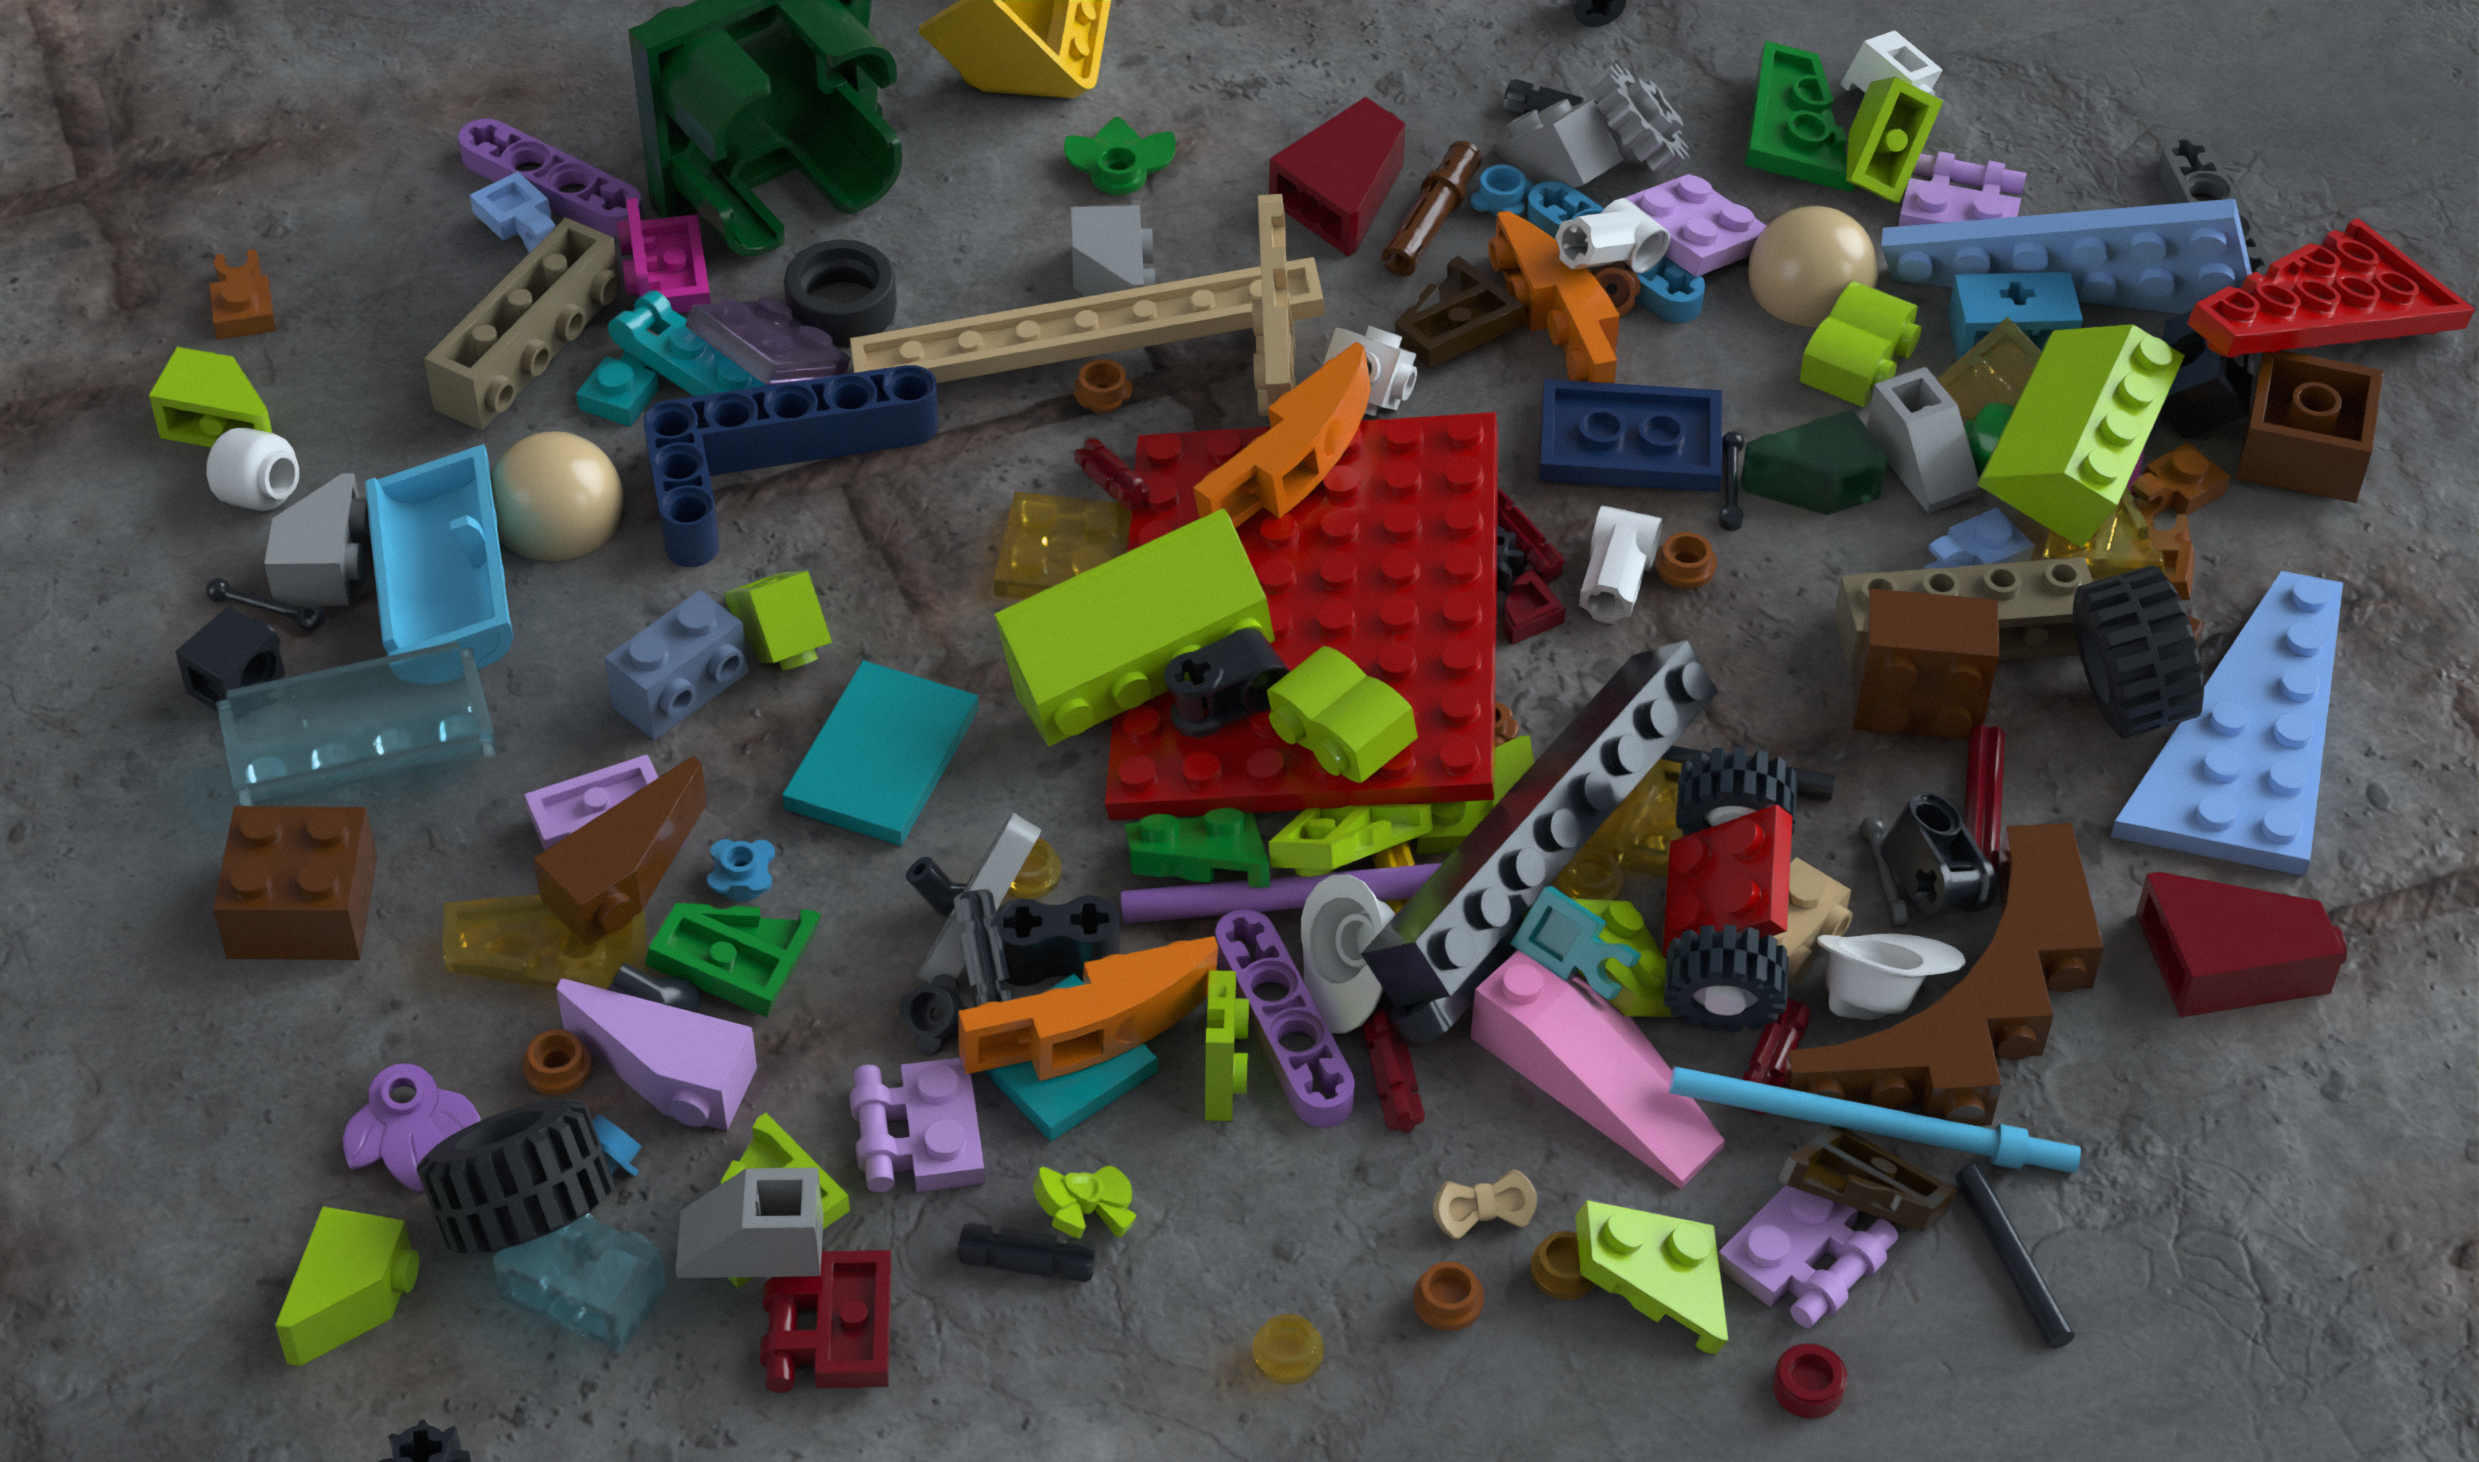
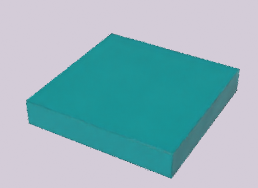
(1071, 1098)

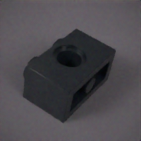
(2208, 386)

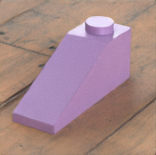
(670, 1056)

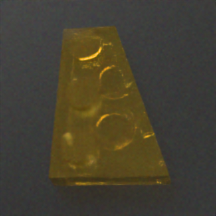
(530, 945)

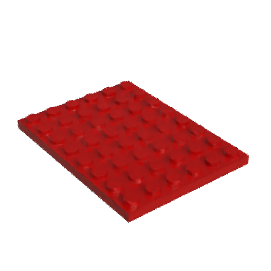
(1376, 562)

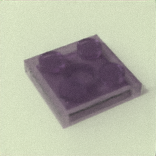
(767, 340)

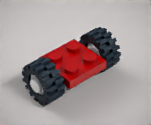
(1729, 890)

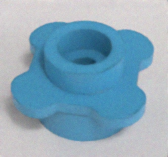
(1502, 190)
(745, 881)
(616, 1145)

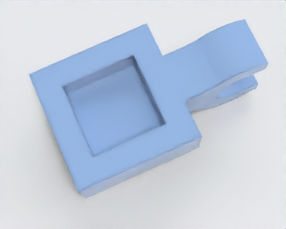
(514, 208)
(1981, 541)

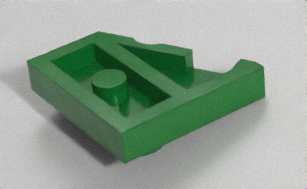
(1197, 845)
(732, 951)

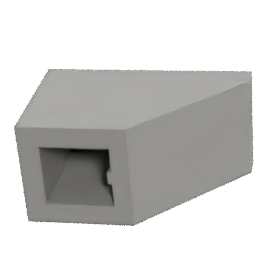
(1560, 144)
(1110, 249)
(1923, 439)
(317, 547)
(754, 1227)

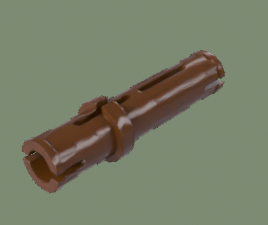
(1441, 193)

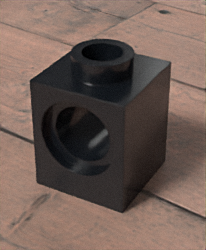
(228, 656)

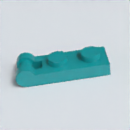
(677, 350)

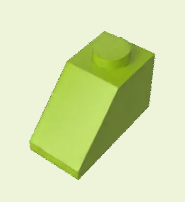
(1889, 136)
(205, 397)
(781, 618)
(345, 1282)

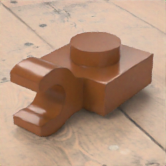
(2180, 481)

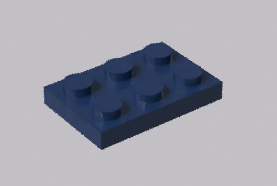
(1631, 435)

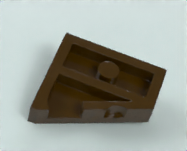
(1457, 315)
(1867, 1178)

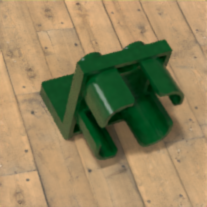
(756, 92)

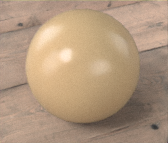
(1807, 263)
(555, 497)

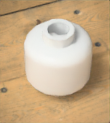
(252, 469)

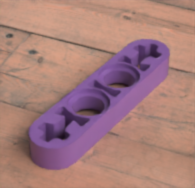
(497, 149)
(1290, 1014)

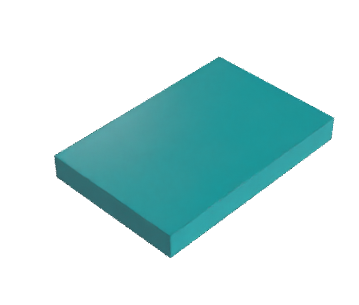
(881, 753)

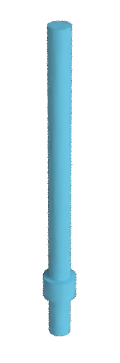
(2005, 1146)

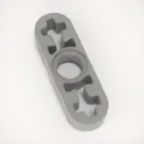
(994, 873)

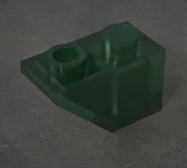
(1817, 465)

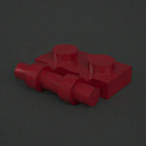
(852, 1323)

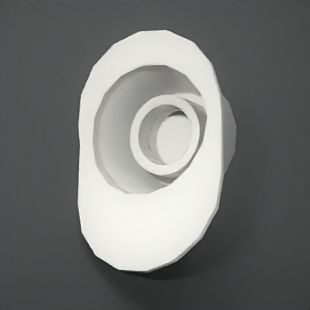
(1335, 929)
(1881, 971)

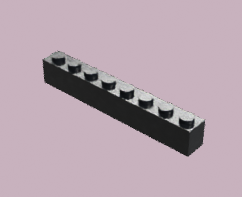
(1538, 826)

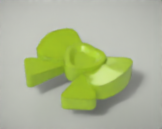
(1078, 1193)

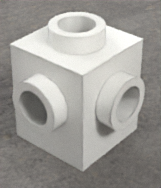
(1389, 366)

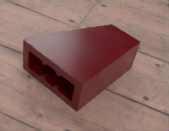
(1341, 173)
(2236, 943)

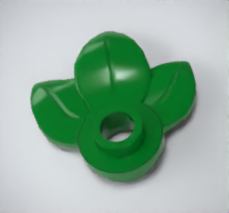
(1119, 157)

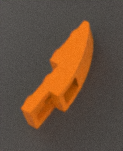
(1557, 298)
(1304, 443)
(1076, 1027)

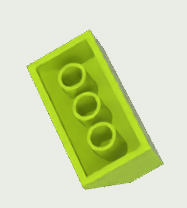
(2081, 426)
(1112, 630)

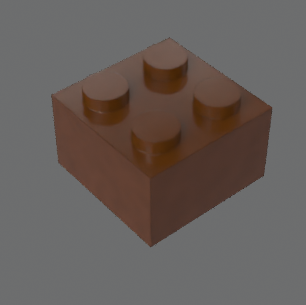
(2310, 425)
(1925, 663)
(296, 883)

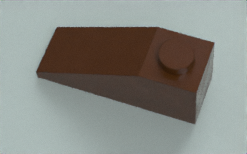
(617, 860)

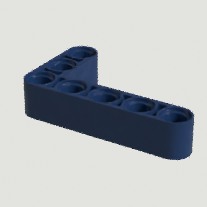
(772, 428)

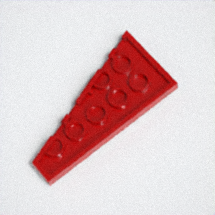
(2327, 295)

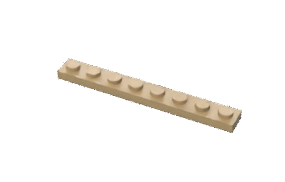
(1086, 325)

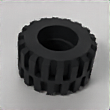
(2138, 651)
(516, 1176)

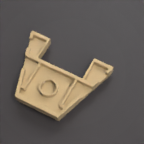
(1272, 313)

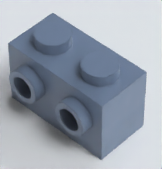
(676, 664)

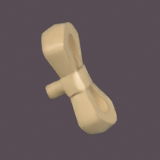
(1508, 1198)

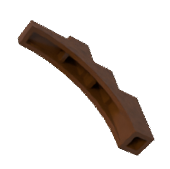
(1997, 1011)

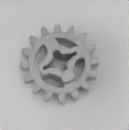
(1640, 119)

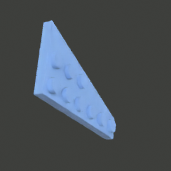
(2116, 257)
(2249, 767)

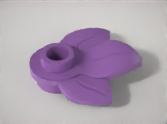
(404, 1131)

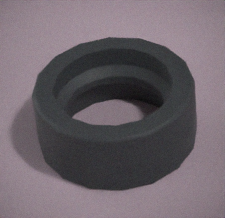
(842, 262)

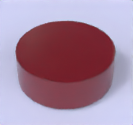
(1810, 1380)

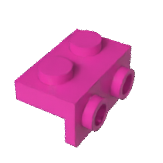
(665, 257)

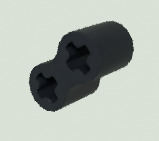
(1056, 939)

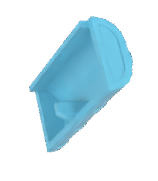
(439, 558)

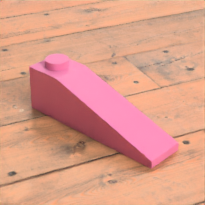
(1593, 1064)

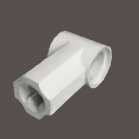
(1616, 234)
(1620, 552)

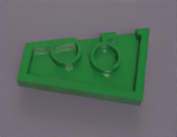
(1793, 120)

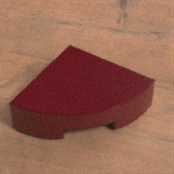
(1530, 608)

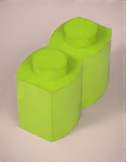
(1860, 343)
(1341, 715)

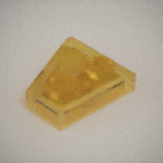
(1644, 823)

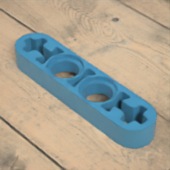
(1664, 289)

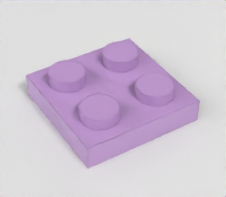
(1701, 223)

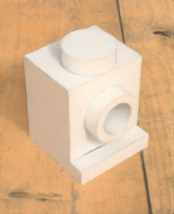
(1891, 57)

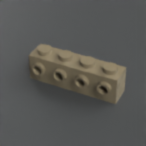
(523, 324)
(2031, 598)

